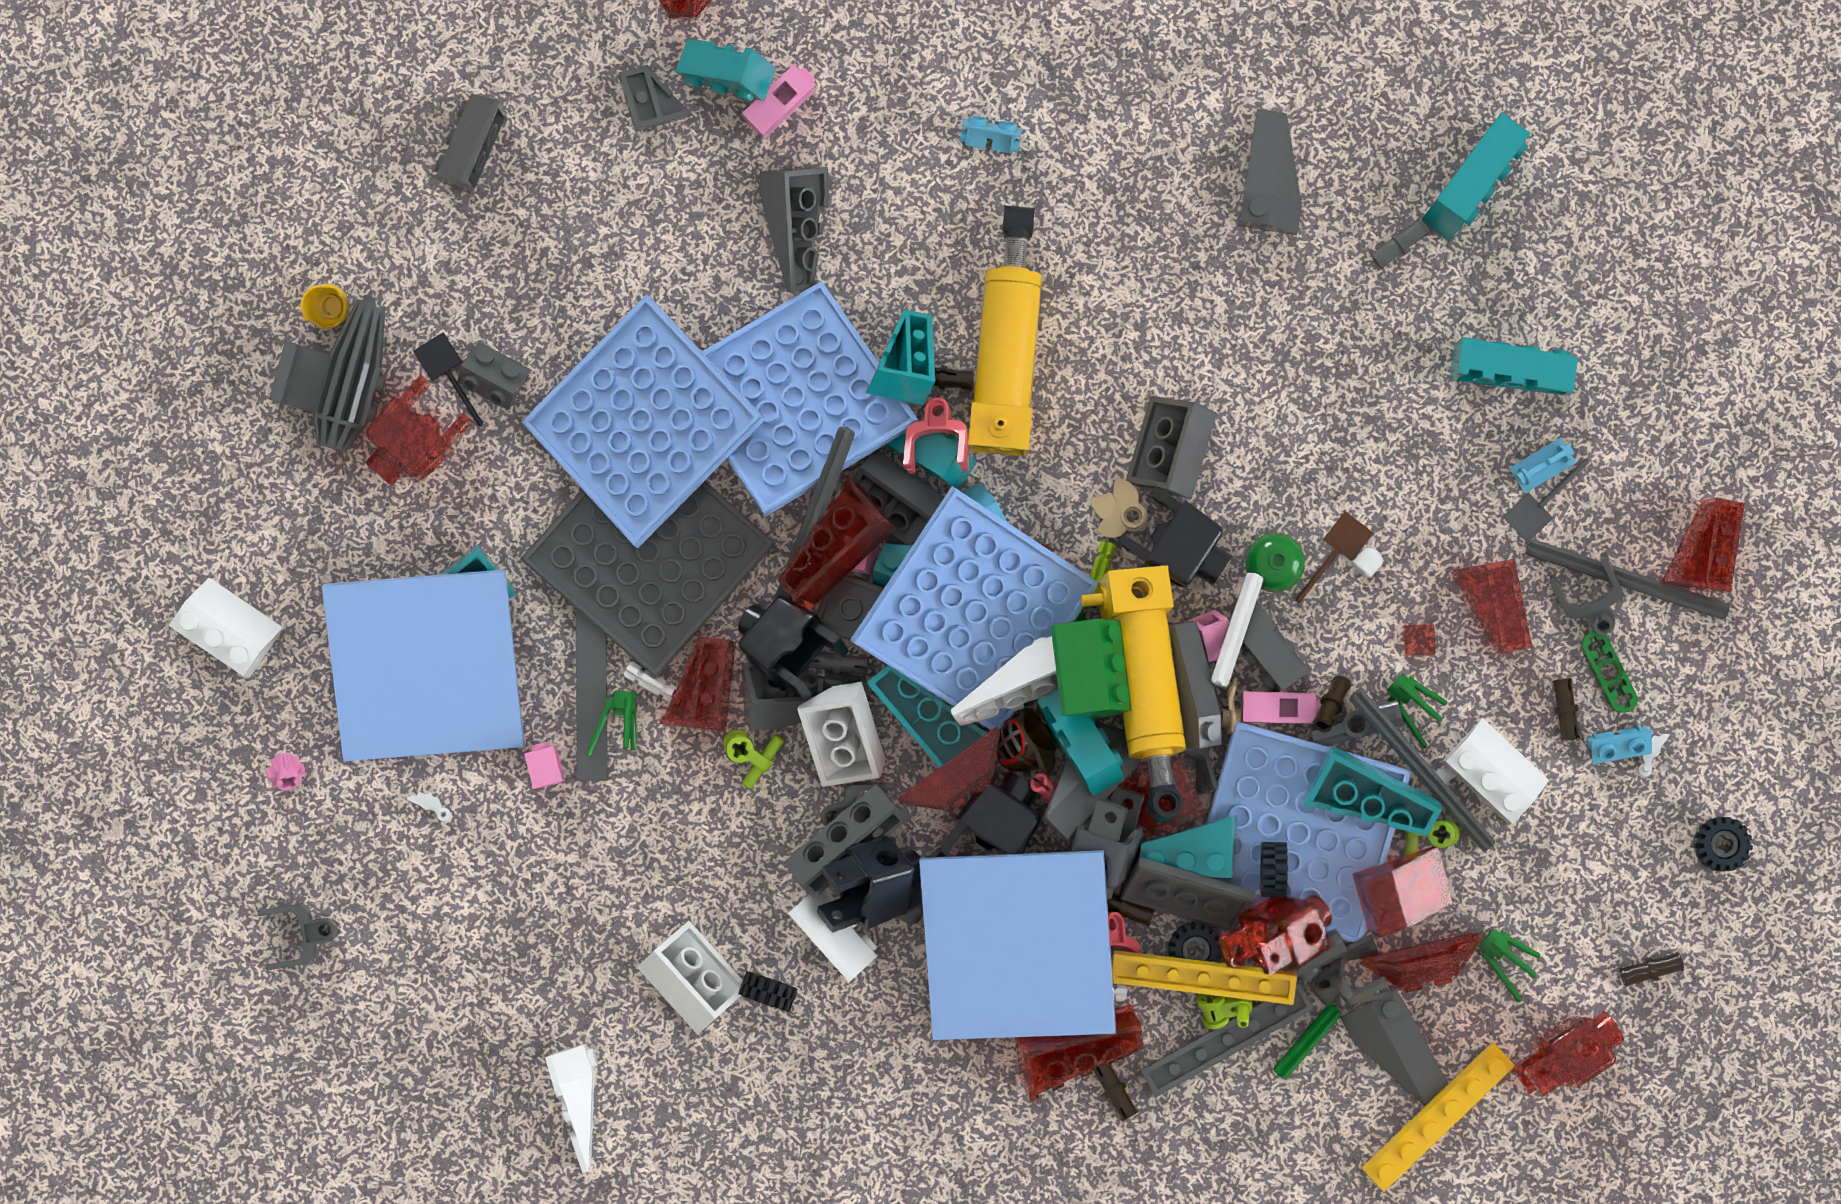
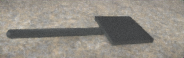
(1528, 514)

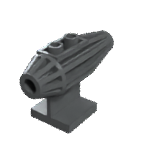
(337, 384)

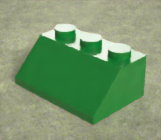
(1091, 668)

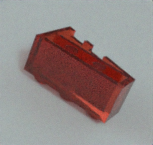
(1708, 548)
(1498, 603)
(704, 688)

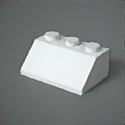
(226, 627)
(842, 735)
(1496, 772)
(844, 947)
(692, 977)

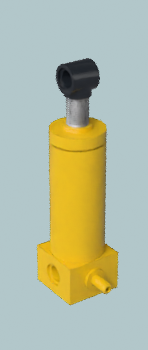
(1007, 346)
(1154, 724)

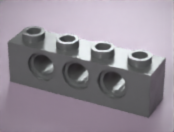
(850, 823)

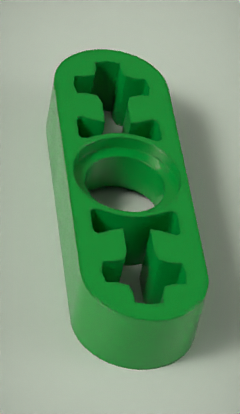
(1610, 696)

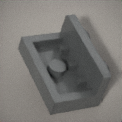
(492, 375)

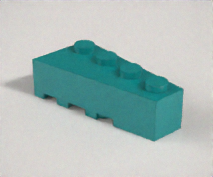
(1476, 176)
(1513, 366)

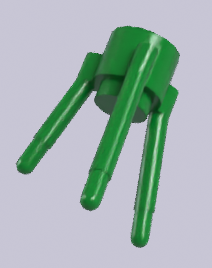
(1404, 690)
(624, 707)
(1496, 946)

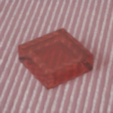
(1419, 640)

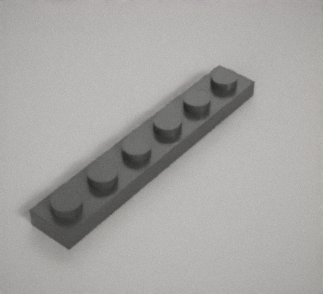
(1223, 1042)

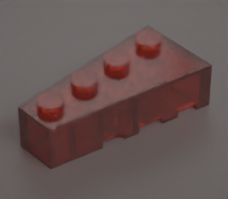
(836, 545)
(1051, 1060)

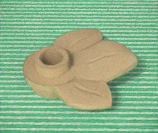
(1115, 507)
(1233, 714)

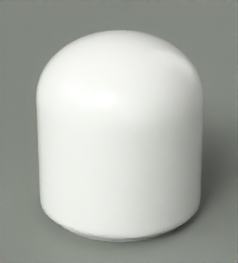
(1368, 562)

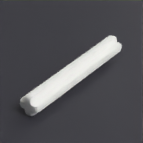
(1237, 630)

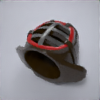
(1026, 744)

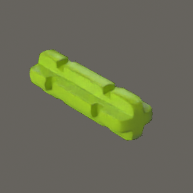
(1102, 561)

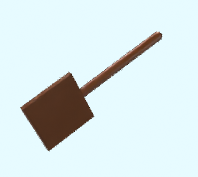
(1346, 537)

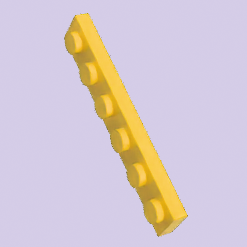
(1203, 977)
(1438, 1116)

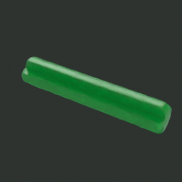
(1307, 1041)

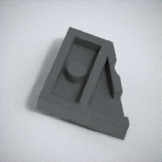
(649, 99)

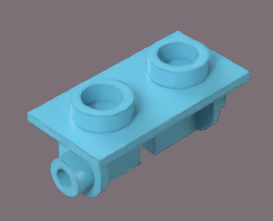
(979, 130)
(1543, 465)
(1629, 743)

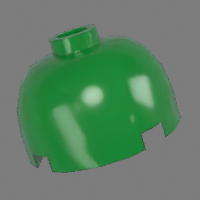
(1277, 560)

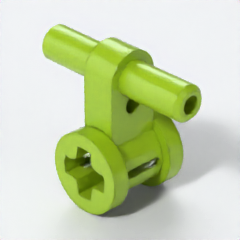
(761, 760)
(1434, 838)
(1223, 1009)

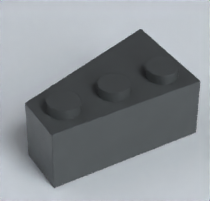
(1271, 652)

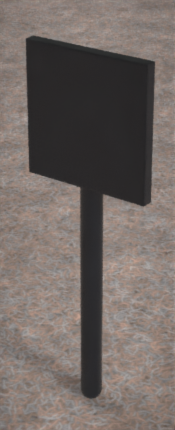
(439, 358)

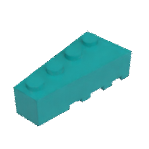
(924, 716)
(1365, 792)

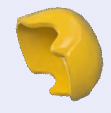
(322, 296)

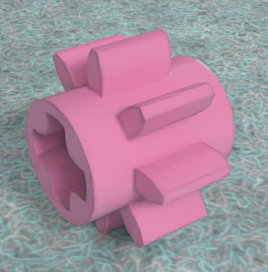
(285, 771)

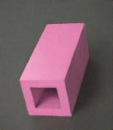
(781, 101)
(1279, 707)

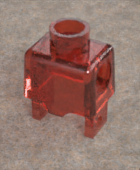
(410, 440)
(1297, 942)
(1559, 1059)

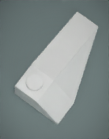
(1022, 679)
(574, 1080)

